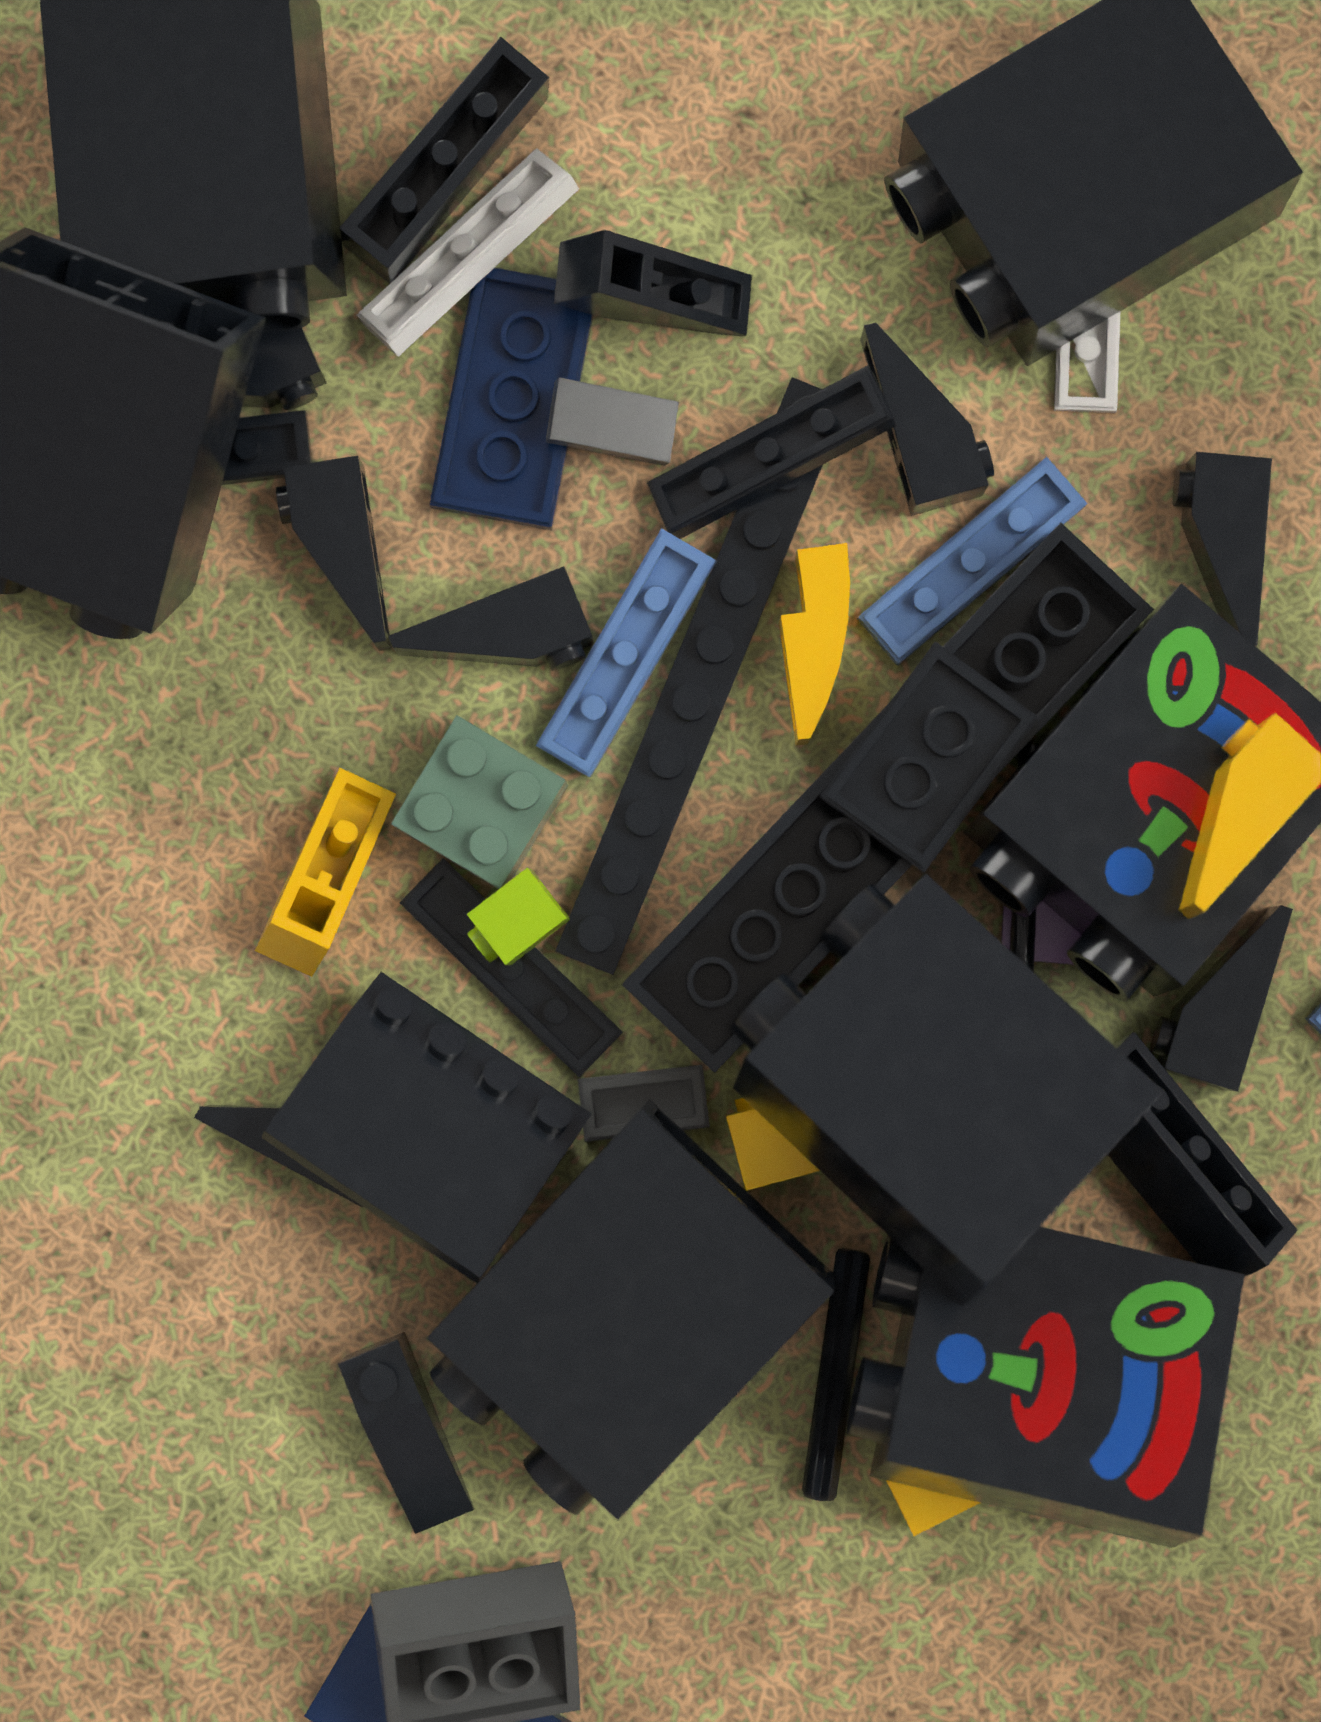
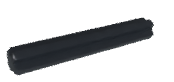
(836, 1375)

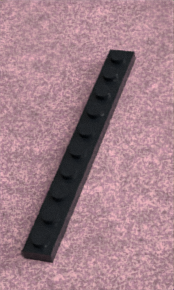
(685, 718)

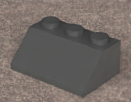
(479, 1648)

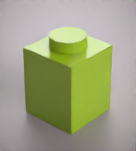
(515, 918)

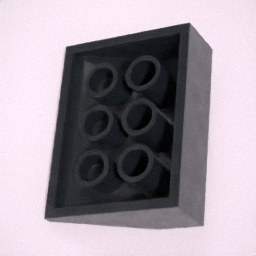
(427, 1126)

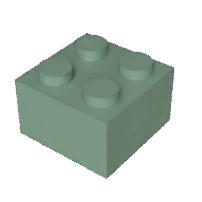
(480, 803)

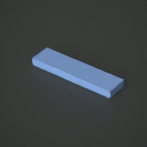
(971, 561)
(626, 653)

